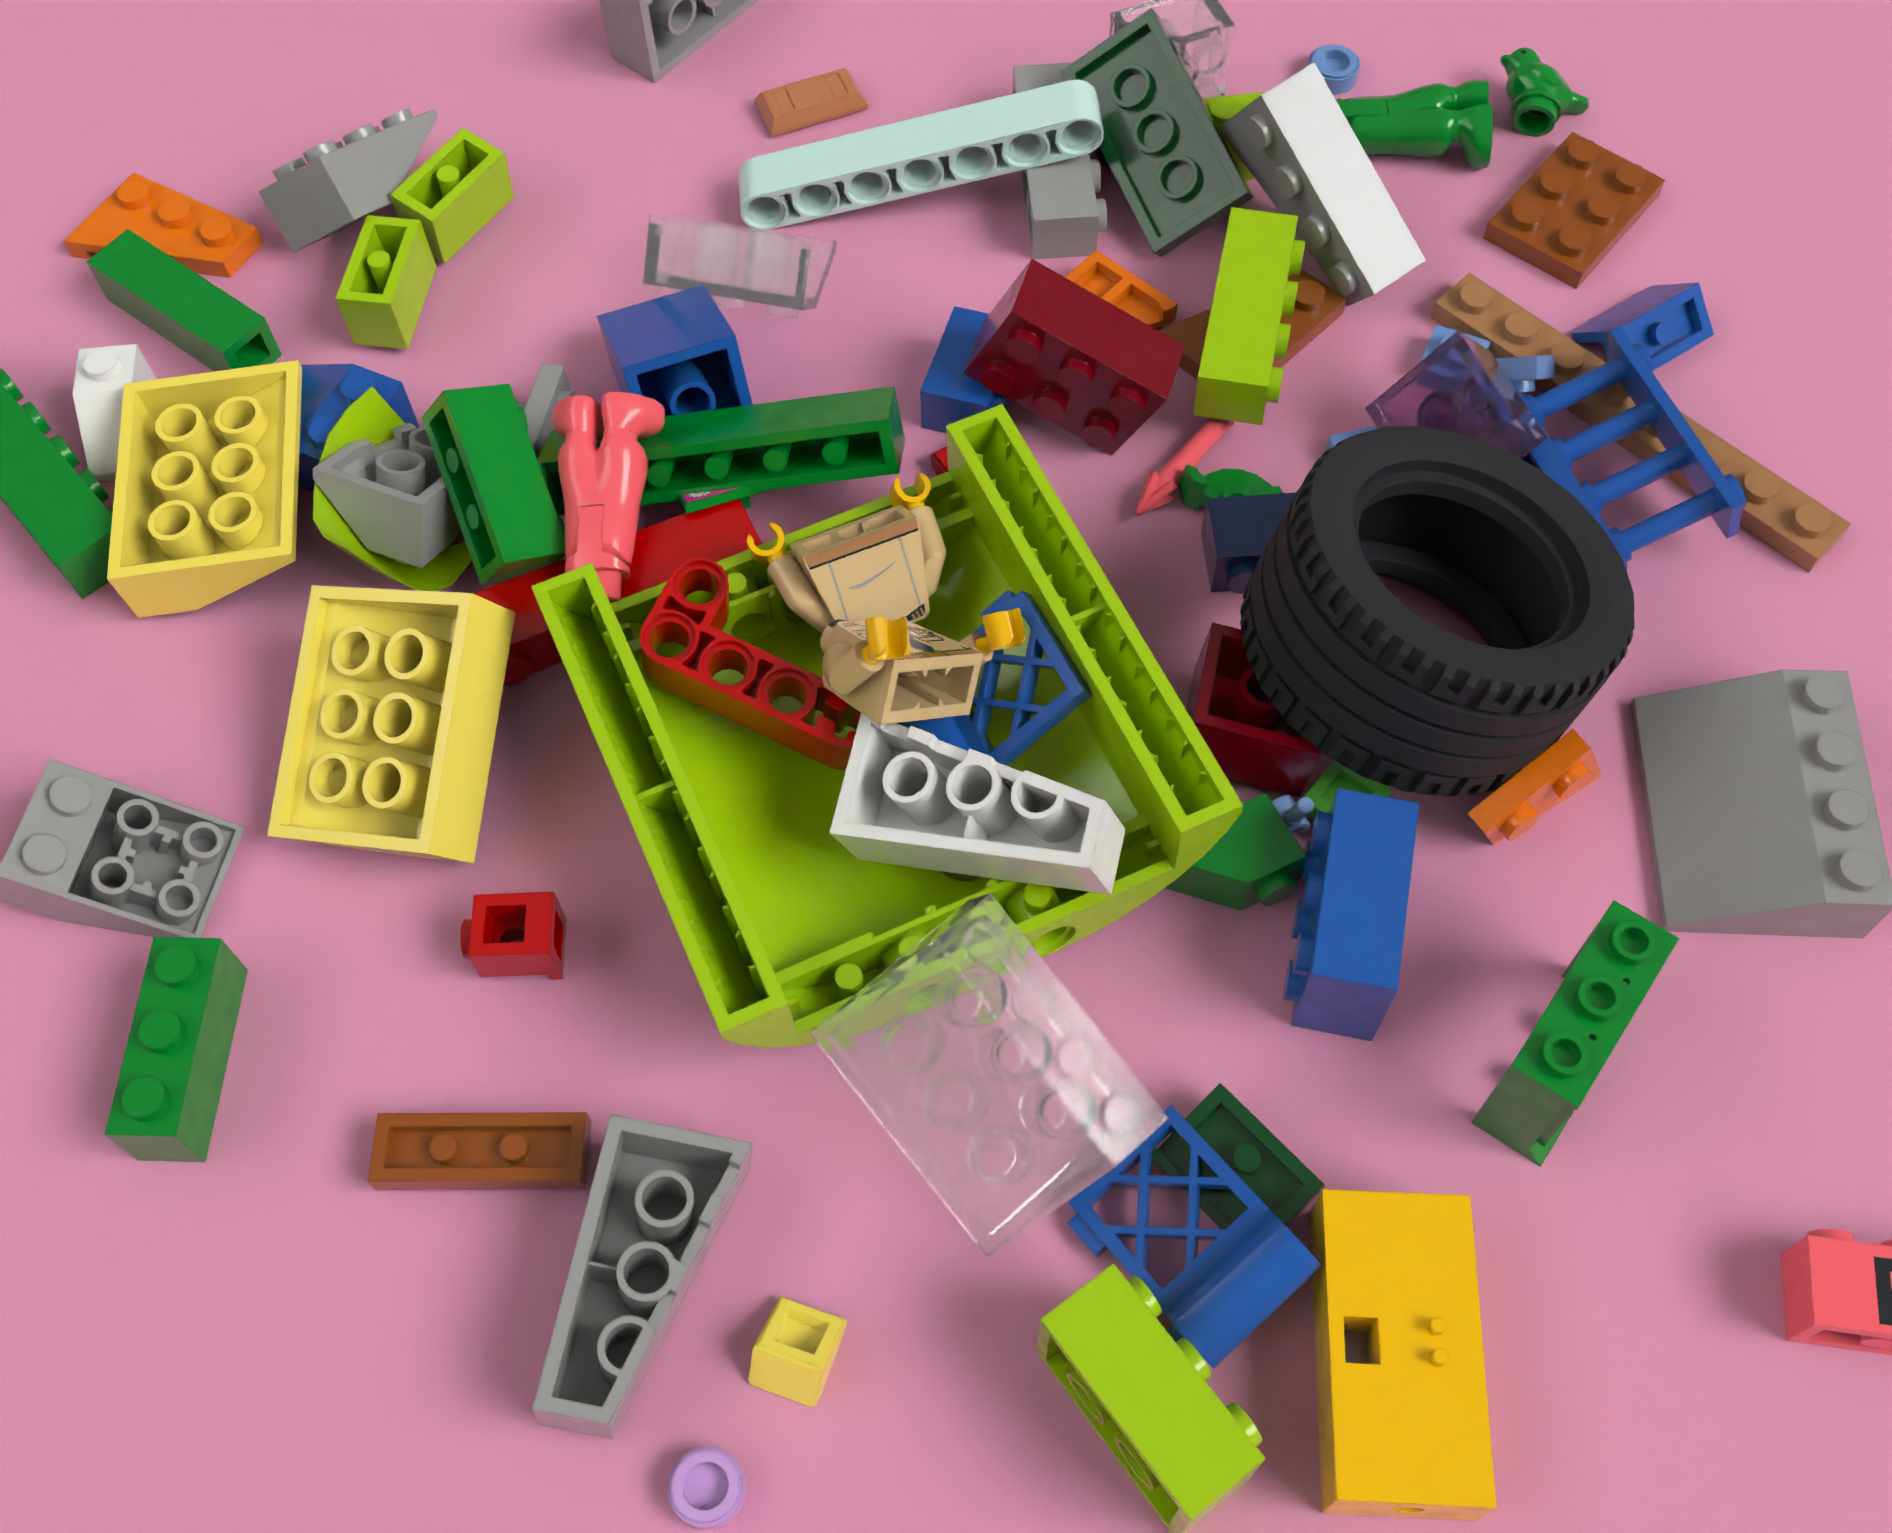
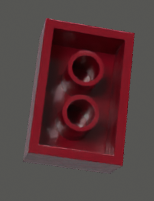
(1074, 358)

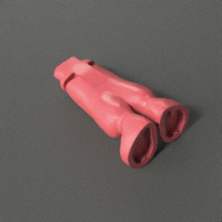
(604, 483)

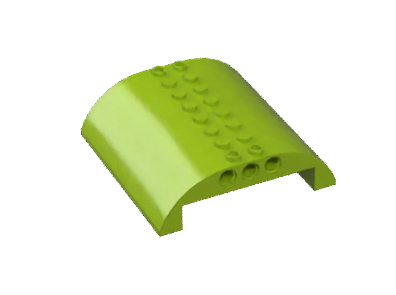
(741, 825)

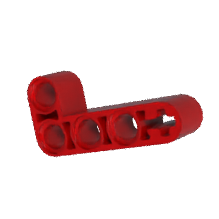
(765, 675)

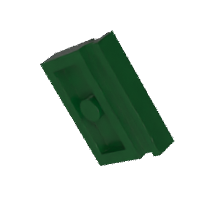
(1250, 1152)

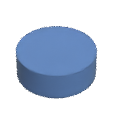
(1337, 65)

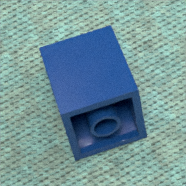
(676, 353)

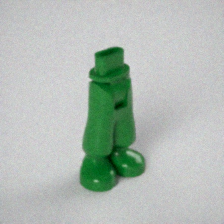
(1425, 121)

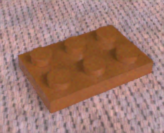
(1573, 209)

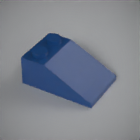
(325, 397)

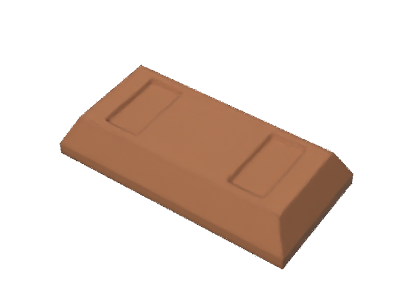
(809, 102)

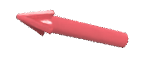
(1160, 486)

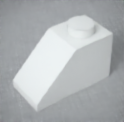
(99, 399)

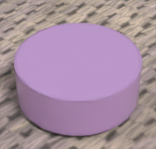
(707, 1488)

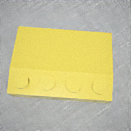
(205, 485)
(392, 721)

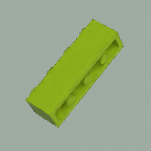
(1246, 316)

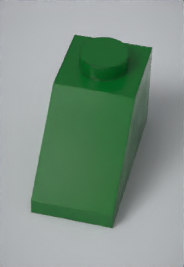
(1249, 863)

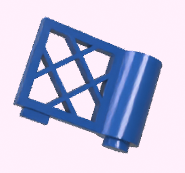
(972, 729)
(1233, 1280)

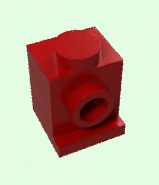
(513, 916)

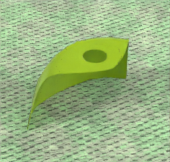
(375, 420)

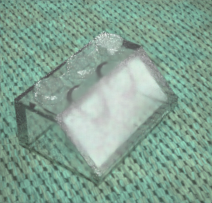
(737, 263)

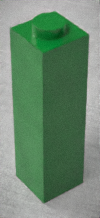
(182, 305)

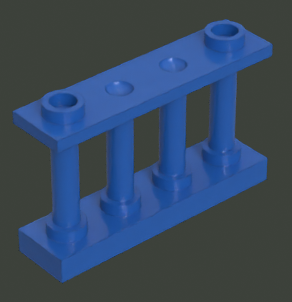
(1632, 367)

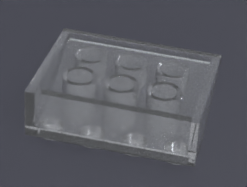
(988, 1074)

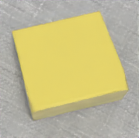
(796, 1351)

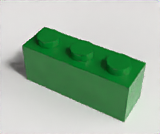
(494, 481)
(177, 1050)

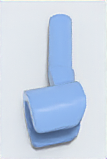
(1294, 812)

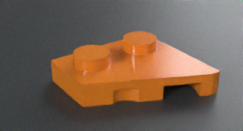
(1536, 789)

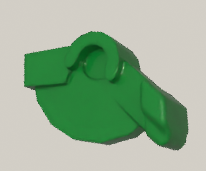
(1222, 483)

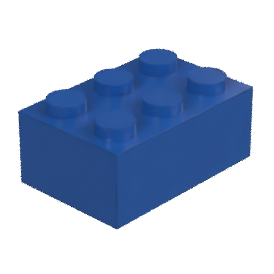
(1352, 914)

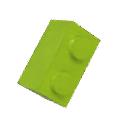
(455, 192)
(386, 282)

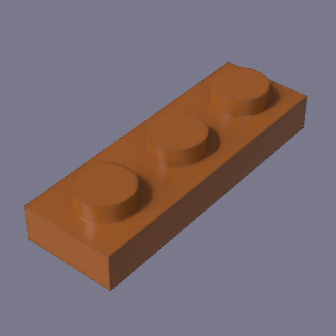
(480, 1151)

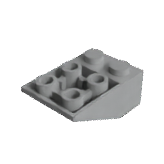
(345, 181)
(116, 857)

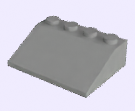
(1762, 807)

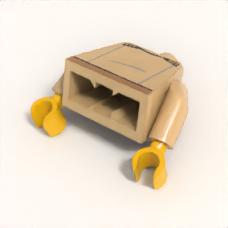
(863, 568)
(909, 672)

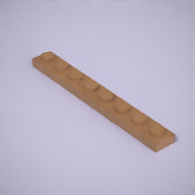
(1773, 507)

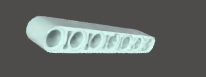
(920, 155)

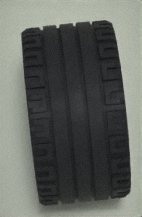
(1487, 540)

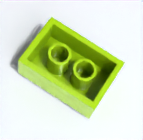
(1149, 1398)

